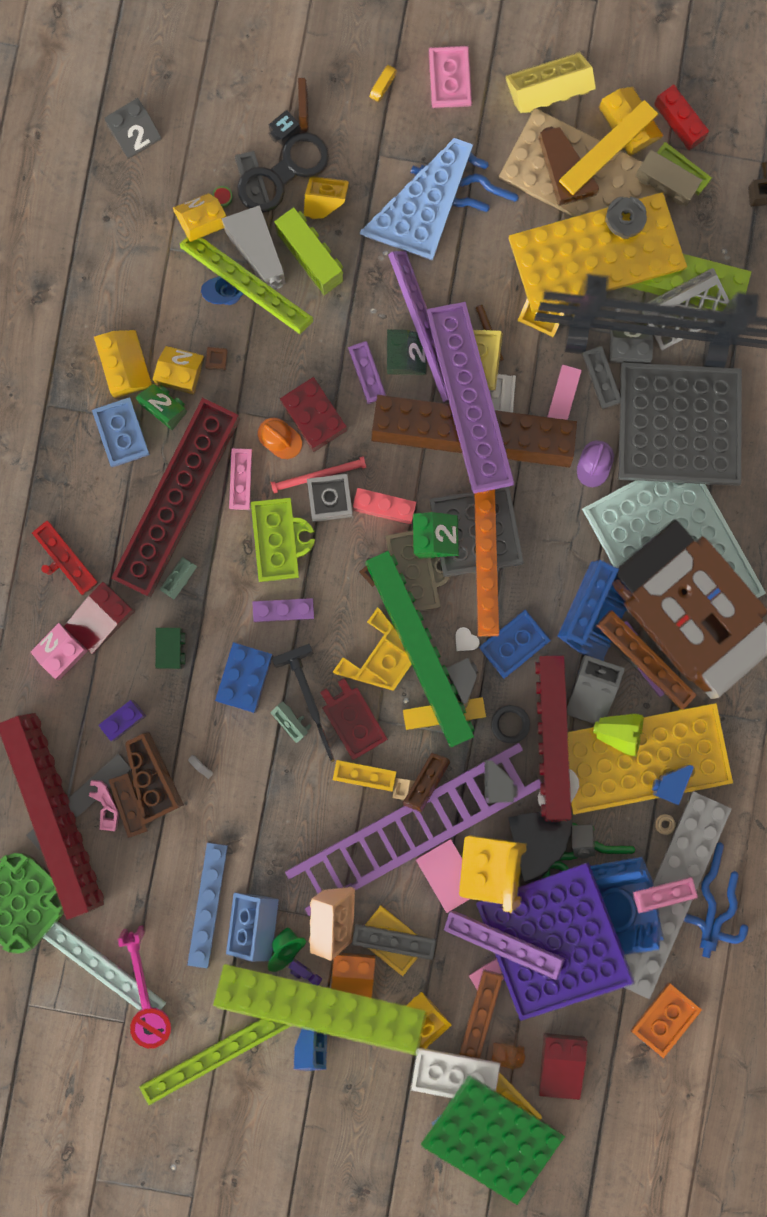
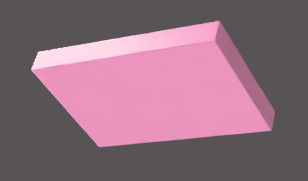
(450, 76)
(443, 873)

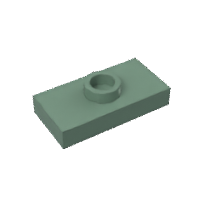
(178, 578)

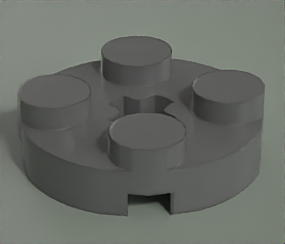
(626, 228)

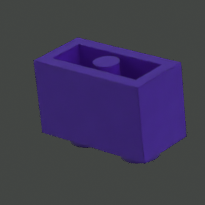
(122, 720)

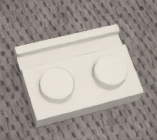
(504, 394)

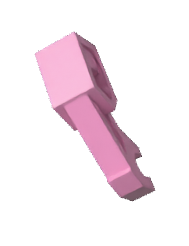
(107, 801)

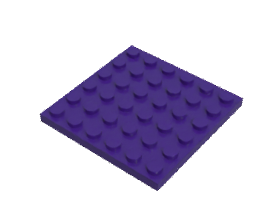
(570, 921)

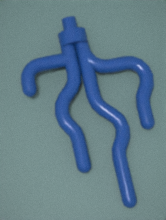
(476, 178)
(710, 931)

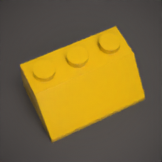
(617, 107)
(123, 362)

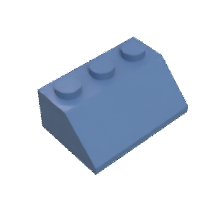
(252, 927)

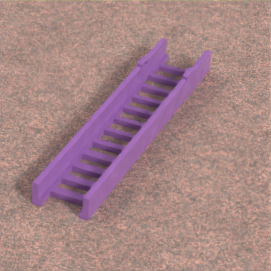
(468, 821)

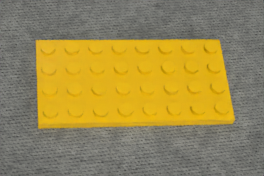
(565, 251)
(666, 743)

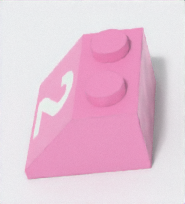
(58, 652)

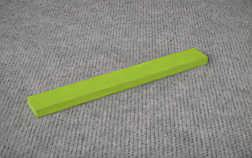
(248, 283)
(210, 1059)

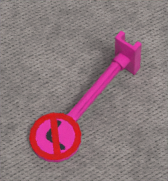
(150, 1025)

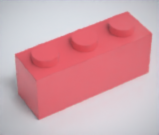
(384, 506)

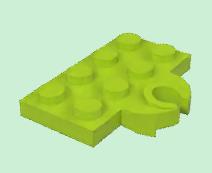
(278, 539)

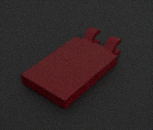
(353, 720)

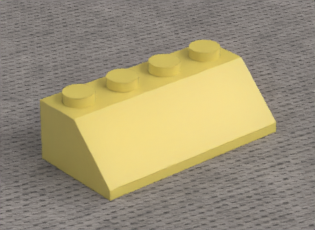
(551, 82)

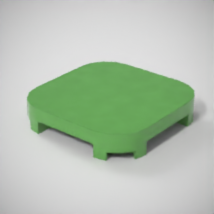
(26, 903)

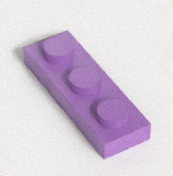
(283, 610)

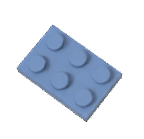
(120, 432)

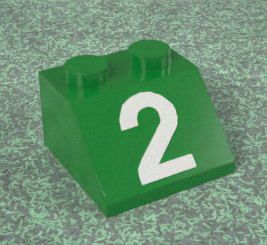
(162, 406)
(435, 535)

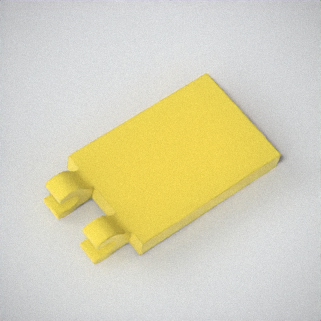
(489, 348)

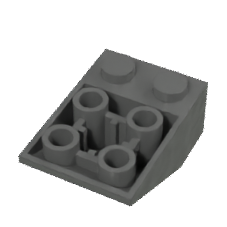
(594, 689)

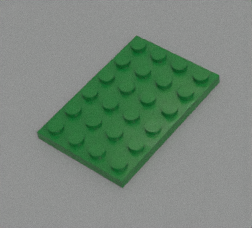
(492, 1140)

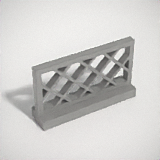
(684, 293)

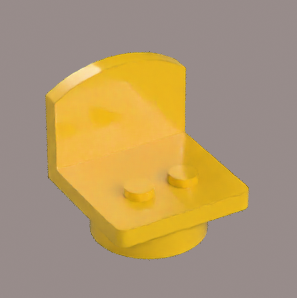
(491, 871)

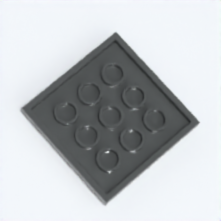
(507, 536)

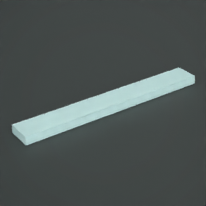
(99, 966)

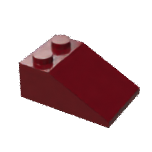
(98, 617)
(562, 1066)

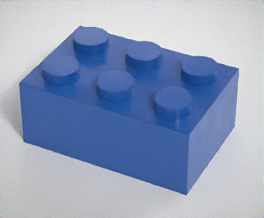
(244, 677)

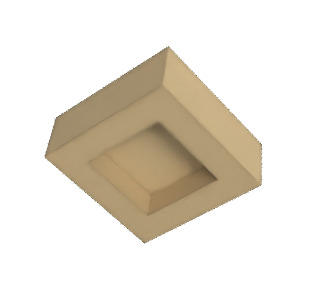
(401, 788)

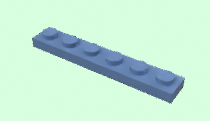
(207, 905)

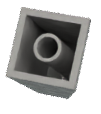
(253, 241)

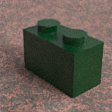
(169, 648)

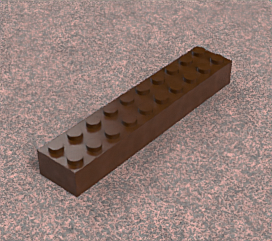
(433, 427)

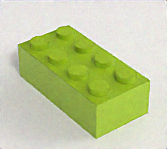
(309, 251)

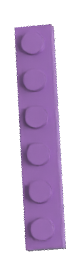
(504, 944)

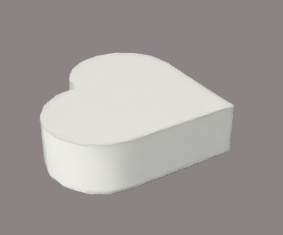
(465, 640)

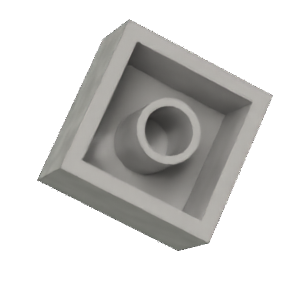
(329, 497)

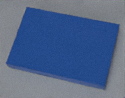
(515, 644)

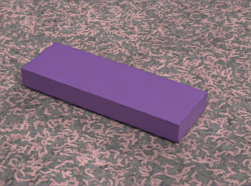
(366, 371)

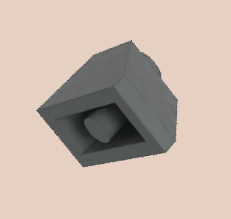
(464, 679)

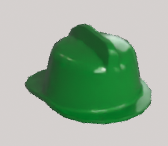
(285, 948)

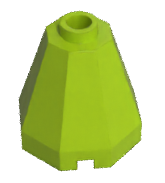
(621, 732)

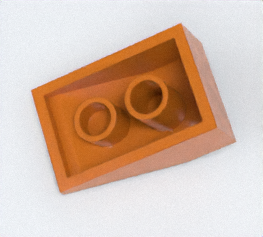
(353, 973)

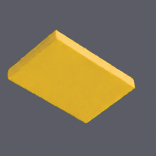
(384, 919)

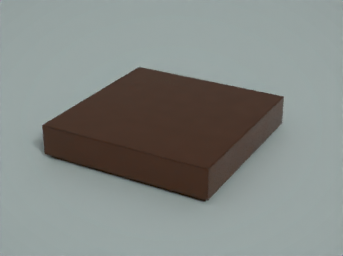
(303, 104)

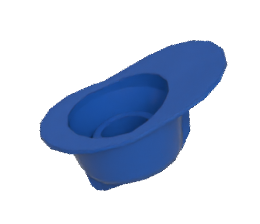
(220, 292)

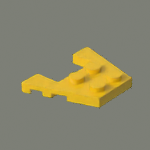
(387, 661)

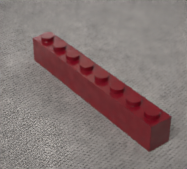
(554, 738)

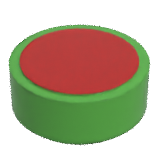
(223, 195)

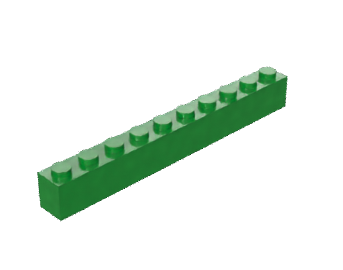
(419, 648)

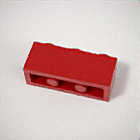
(681, 117)

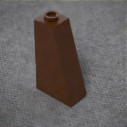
(559, 159)

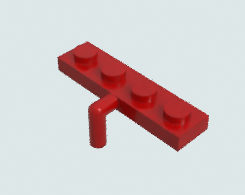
(63, 558)

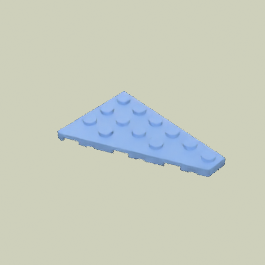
(420, 211)

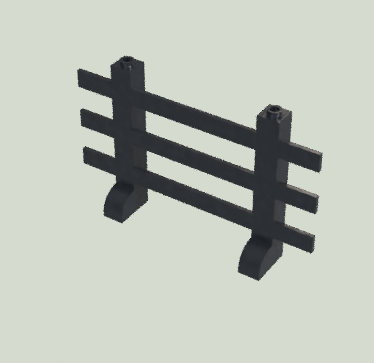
(718, 337)

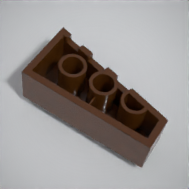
(151, 778)

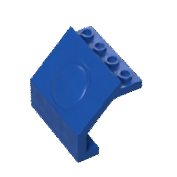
(592, 602)
(616, 884)

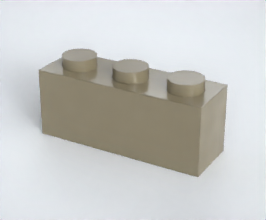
(668, 178)

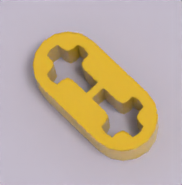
(383, 83)

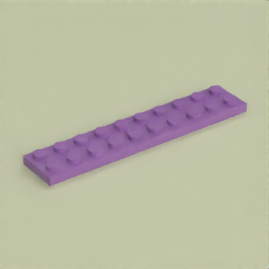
(469, 398)

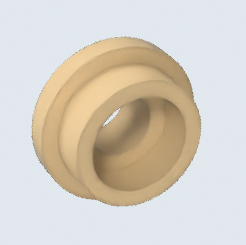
(671, 824)

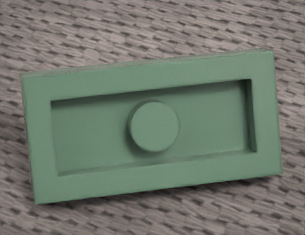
(288, 721)

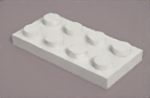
(445, 1072)

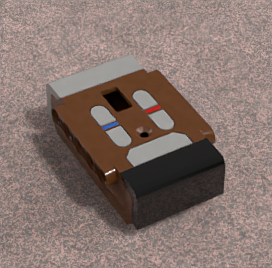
(694, 608)

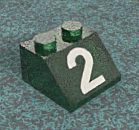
(405, 353)

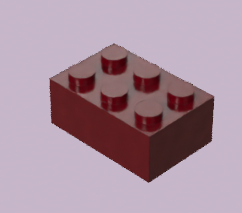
(313, 414)

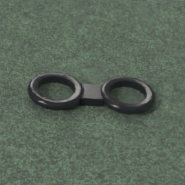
(283, 171)

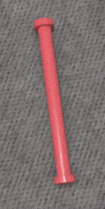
(322, 473)

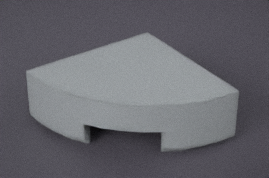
(196, 763)

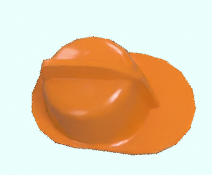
(279, 438)

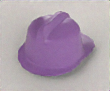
(595, 463)

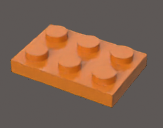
(666, 1020)

